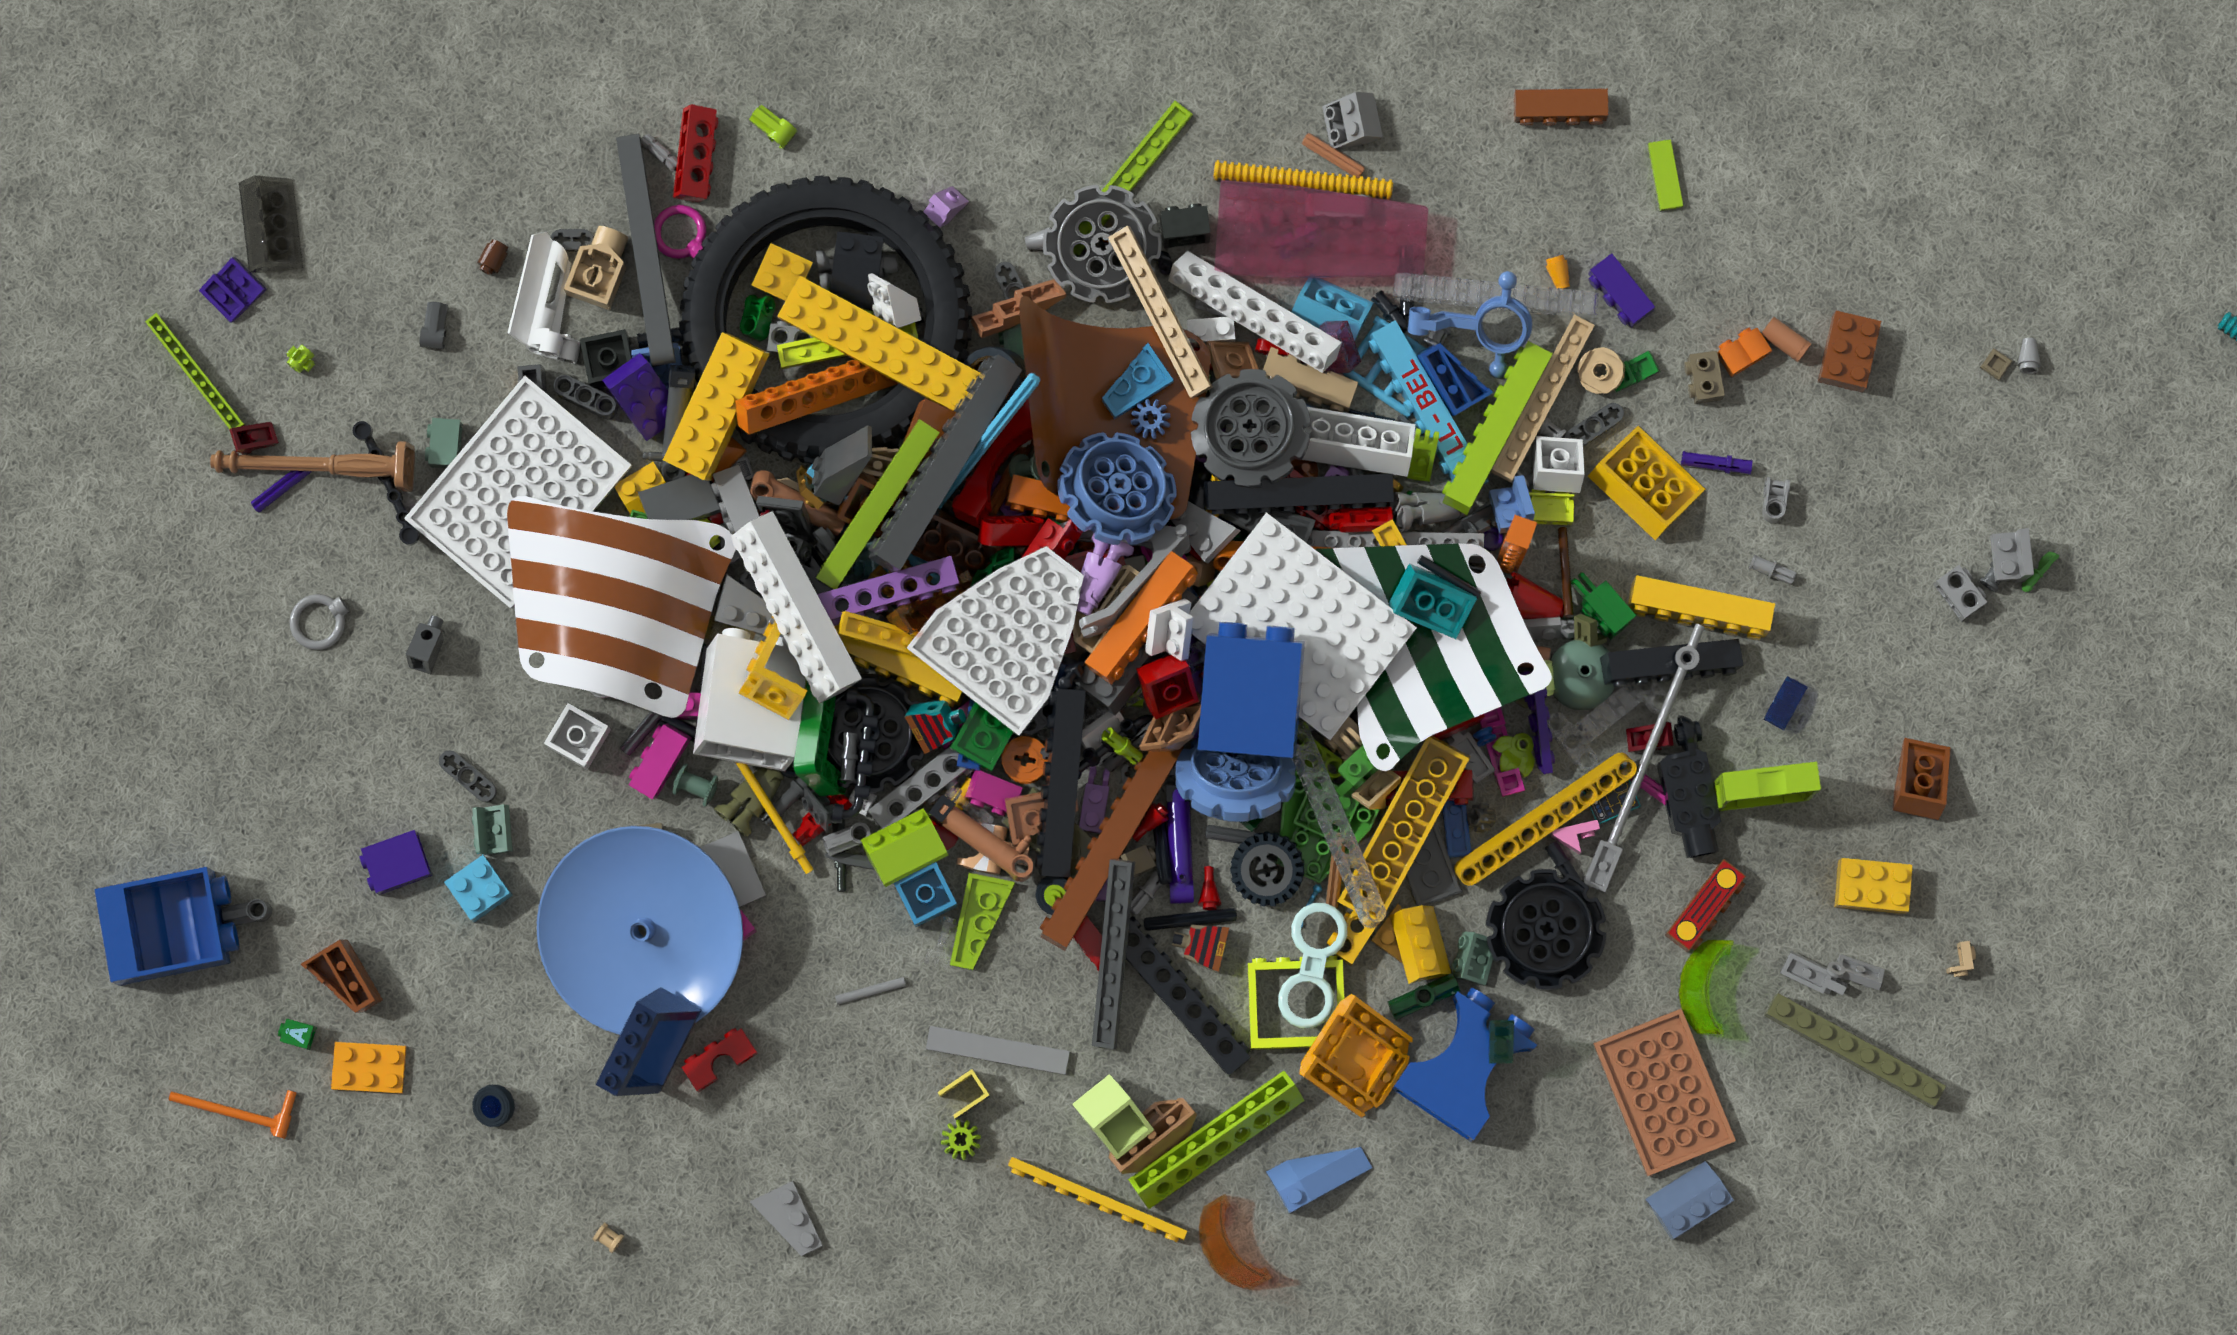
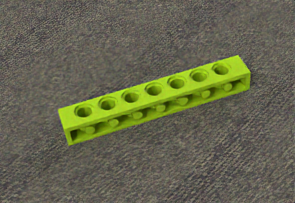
(1216, 1139)

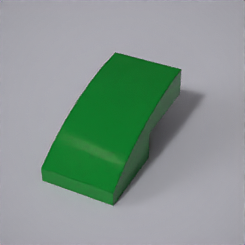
(1638, 370)

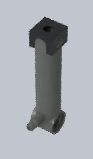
(679, 395)

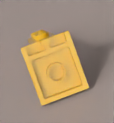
(767, 686)

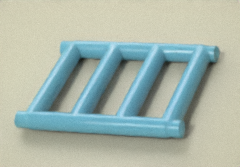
(1367, 382)

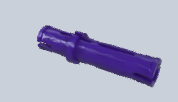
(1713, 462)

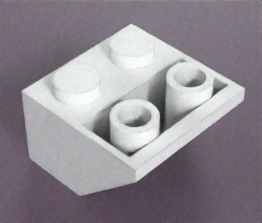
(892, 303)

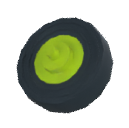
(1048, 891)

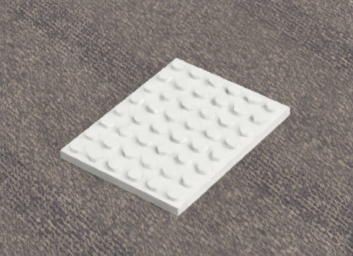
(520, 450)
(1290, 584)

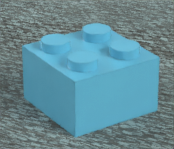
(478, 888)

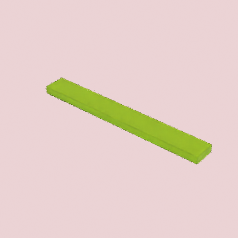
(1143, 157)
(877, 504)

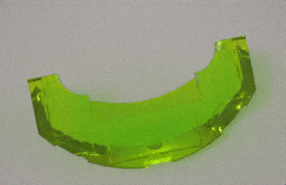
(1695, 986)

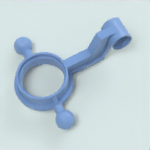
(1422, 321)

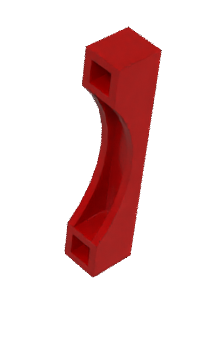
(976, 496)

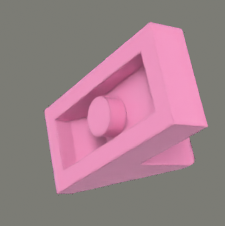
(1568, 835)

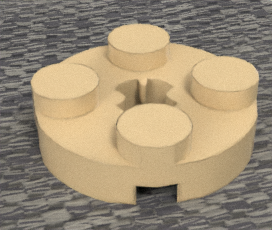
(1605, 383)

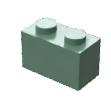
(444, 442)

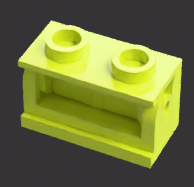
(1552, 507)

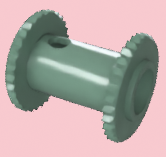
(1026, 467)
(695, 785)

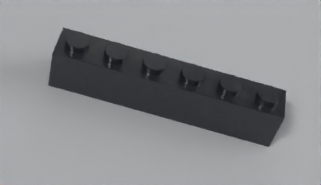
(1660, 663)

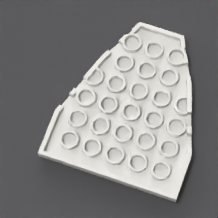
(1006, 636)

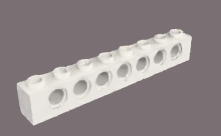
(1254, 311)

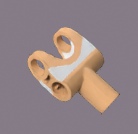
(980, 862)

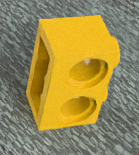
(1356, 940)

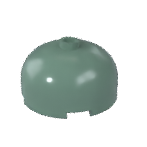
(1573, 687)

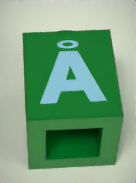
(297, 1034)

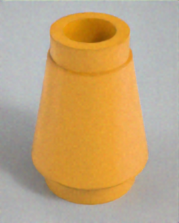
(1558, 271)

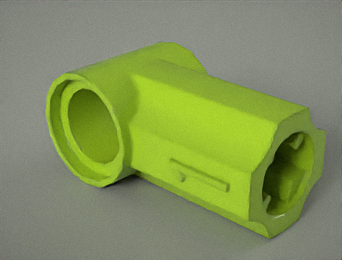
(776, 128)

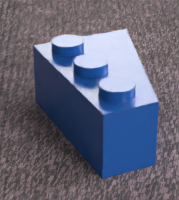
(1451, 379)

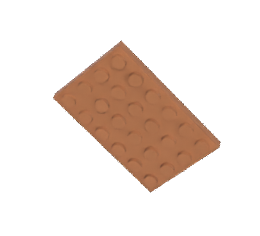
(1664, 1092)

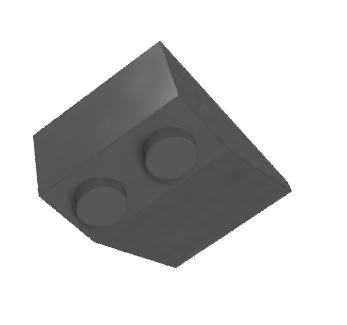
(841, 465)

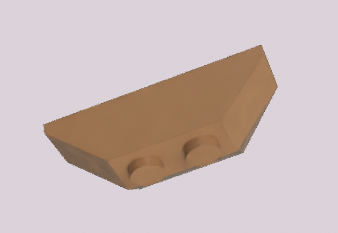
(1172, 730)
(1171, 1126)

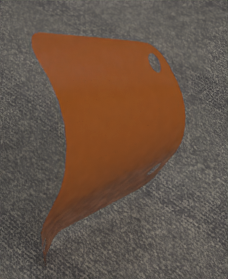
(1075, 372)

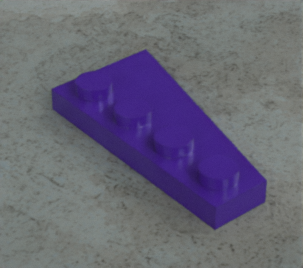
(1538, 724)

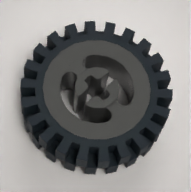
(1274, 891)

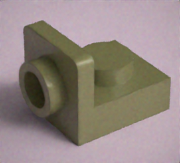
(1586, 630)

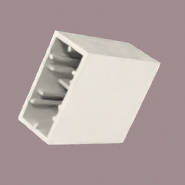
(735, 726)

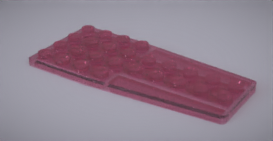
(1316, 233)

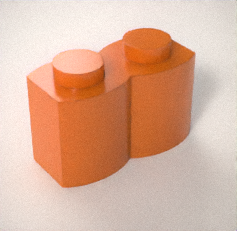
(1744, 351)

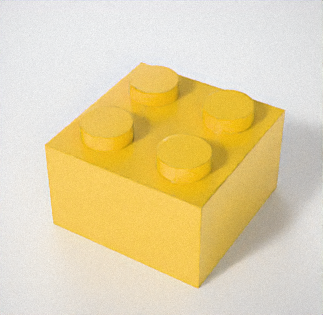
(780, 271)

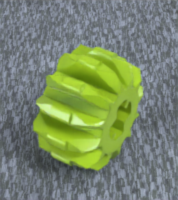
(969, 1140)

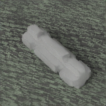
(659, 151)

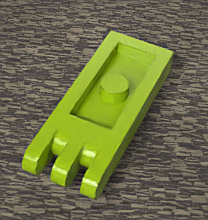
(1423, 455)

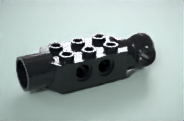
(1690, 791)

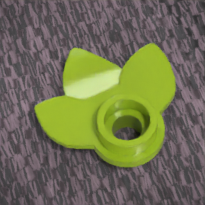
(1513, 755)

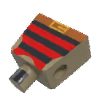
(1203, 945)

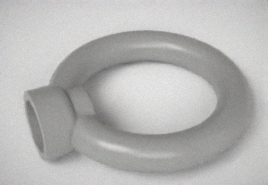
(337, 608)

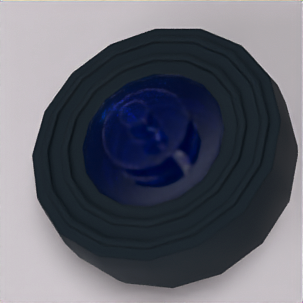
(493, 1105)

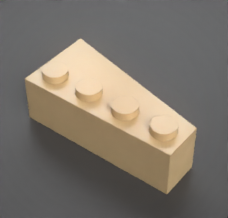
(1310, 383)

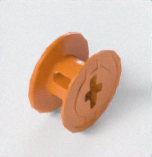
(1017, 749)

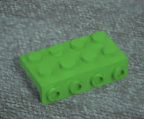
(1357, 767)

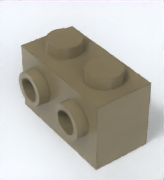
(1705, 377)

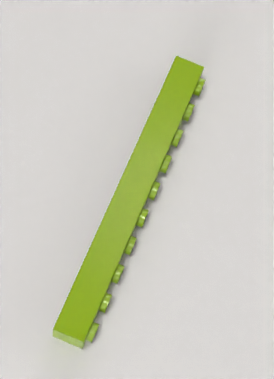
(194, 372)

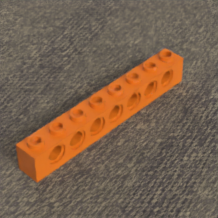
(808, 395)

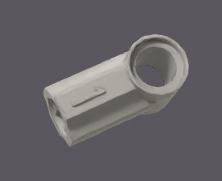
(844, 839)

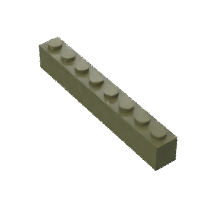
(1854, 1050)

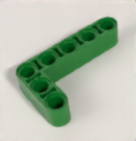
(812, 747)

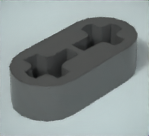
(572, 246)

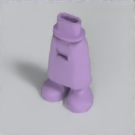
(1100, 573)

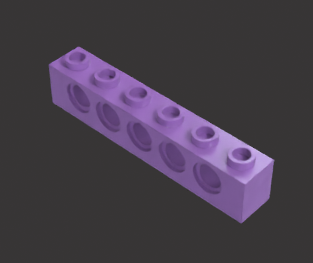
(943, 567)

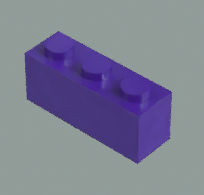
(1620, 291)

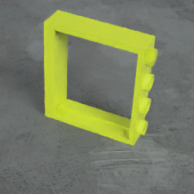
(1283, 963)

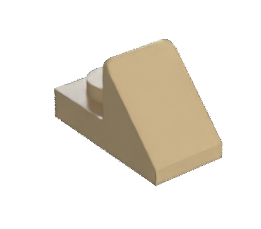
(1376, 788)

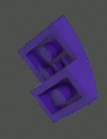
(232, 289)

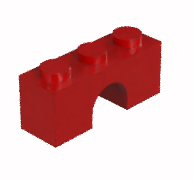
(700, 1068)

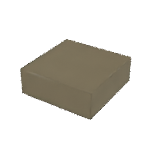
(1996, 364)

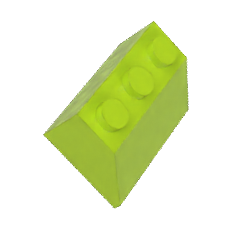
(904, 847)

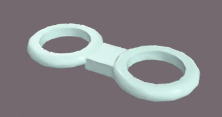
(1312, 965)

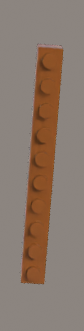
(1110, 844)

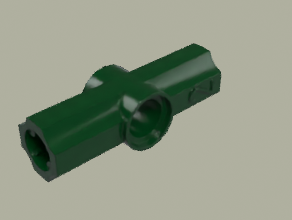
(1409, 1003)

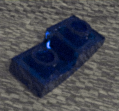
(1785, 703)

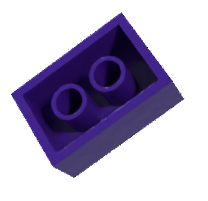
(640, 395)

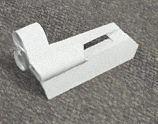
(534, 320)

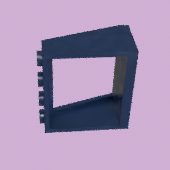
(649, 1045)

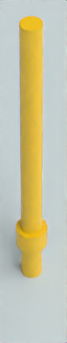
(797, 851)

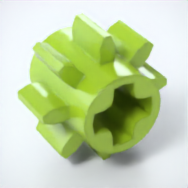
(300, 359)

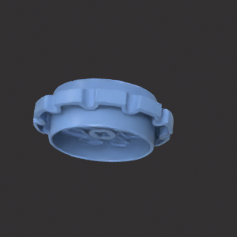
(1116, 488)
(1234, 784)

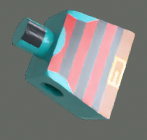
(934, 723)

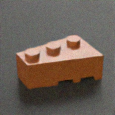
(344, 975)

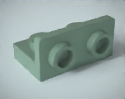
(1472, 958)

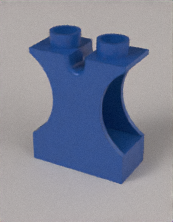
(1455, 1081)

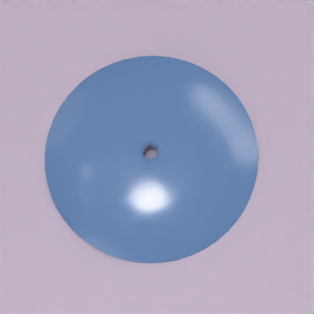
(631, 880)

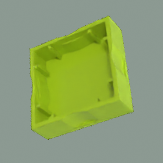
(1767, 786)

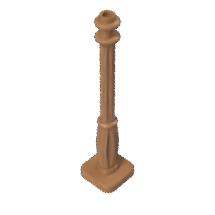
(357, 465)

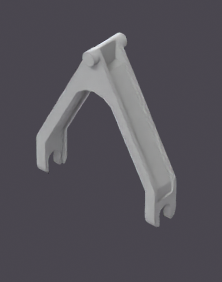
(1161, 544)

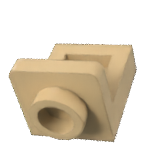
(1966, 957)

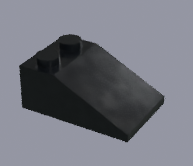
(853, 260)

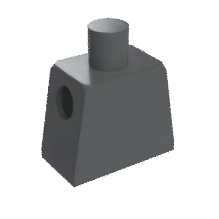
(425, 645)

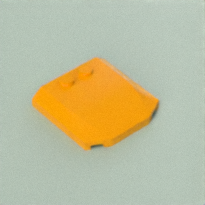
(1357, 1056)

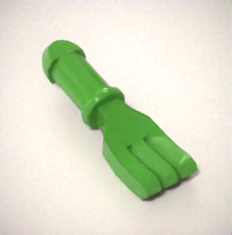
(2044, 564)

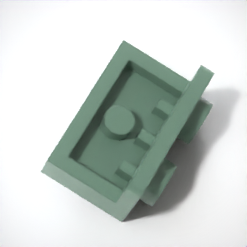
(492, 830)

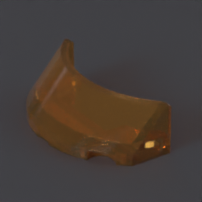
(915, 615)
(1220, 1251)

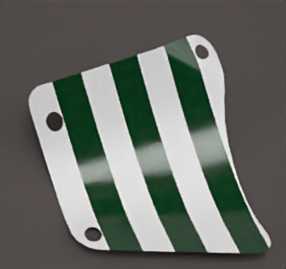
(1433, 676)

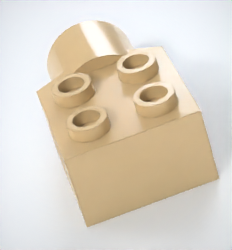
(598, 269)

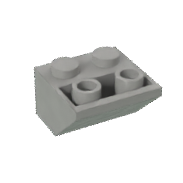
(1352, 120)

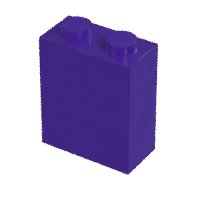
(395, 862)

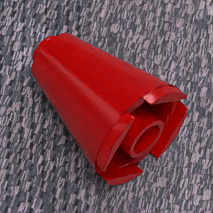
(1533, 599)

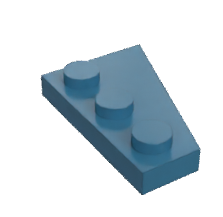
(1139, 382)

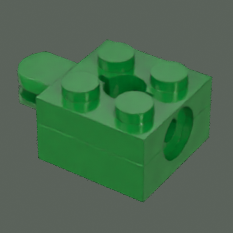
(1604, 606)

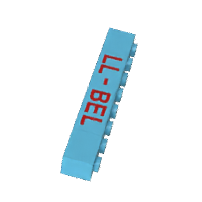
(1419, 394)

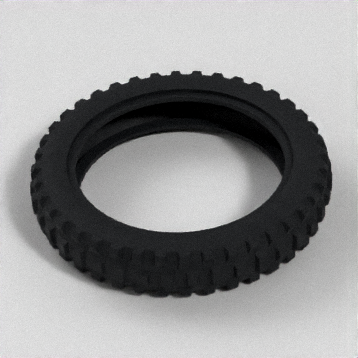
(816, 205)

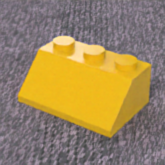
(1420, 943)

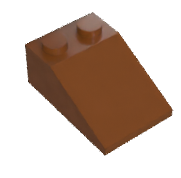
(1922, 779)

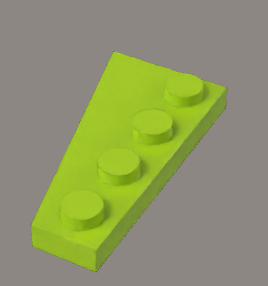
(979, 913)

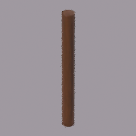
(1565, 572)

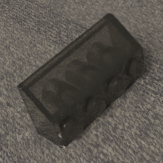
(270, 224)

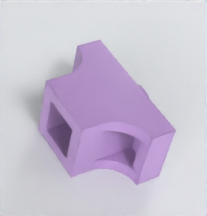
(945, 206)

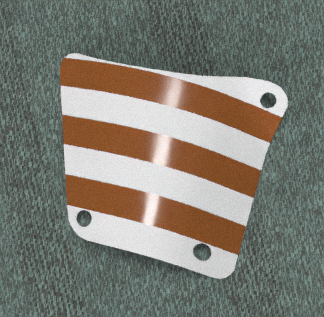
(614, 599)

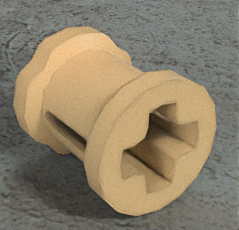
(608, 1237)

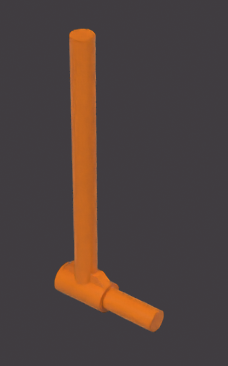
(279, 1124)

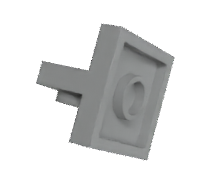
(2012, 556)

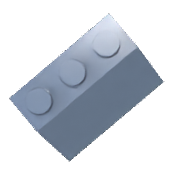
(1689, 1200)

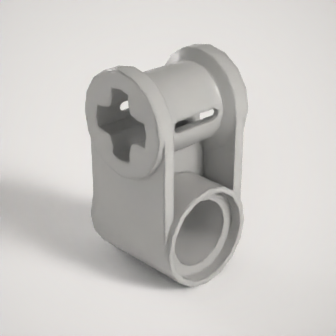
(1775, 495)

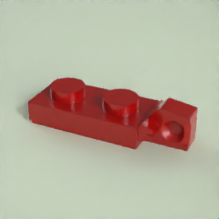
(809, 828)

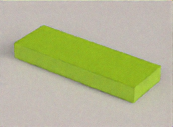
(1665, 175)

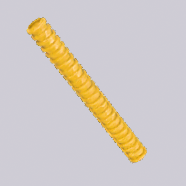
(1304, 179)

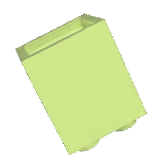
(1113, 1116)

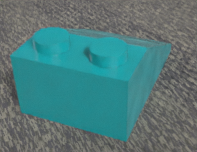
(1431, 601)

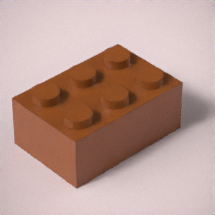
(1849, 351)

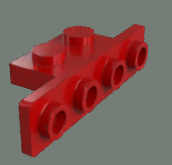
(1056, 538)

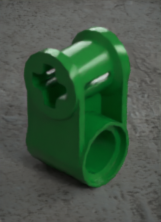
(757, 317)

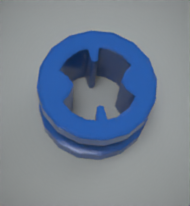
(1484, 736)

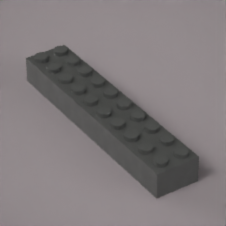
(944, 464)

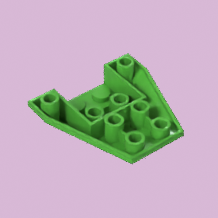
(1302, 827)

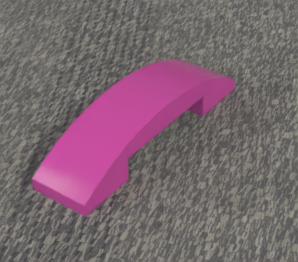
(1508, 781)

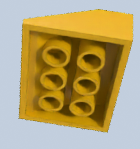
(1646, 482)

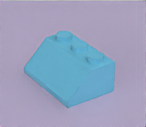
(1324, 302)

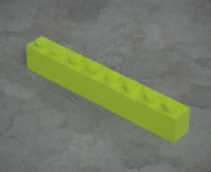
(1496, 428)

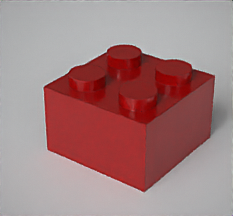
(1167, 685)

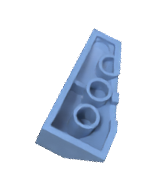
(1310, 1177)

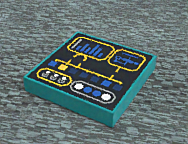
(1610, 805)

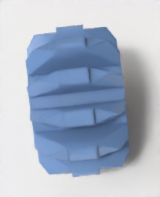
(1156, 412)

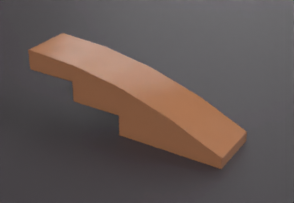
(1006, 313)

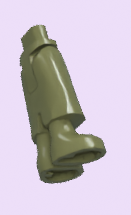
(745, 797)

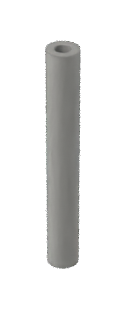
(871, 990)

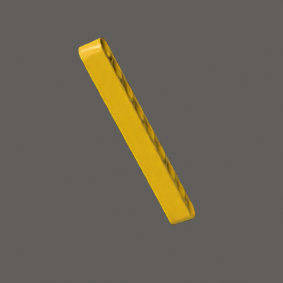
(1556, 818)

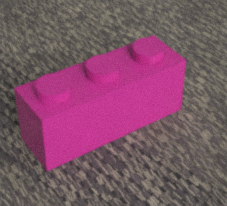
(659, 760)

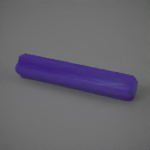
(278, 489)

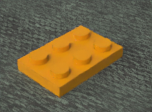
(368, 1067)

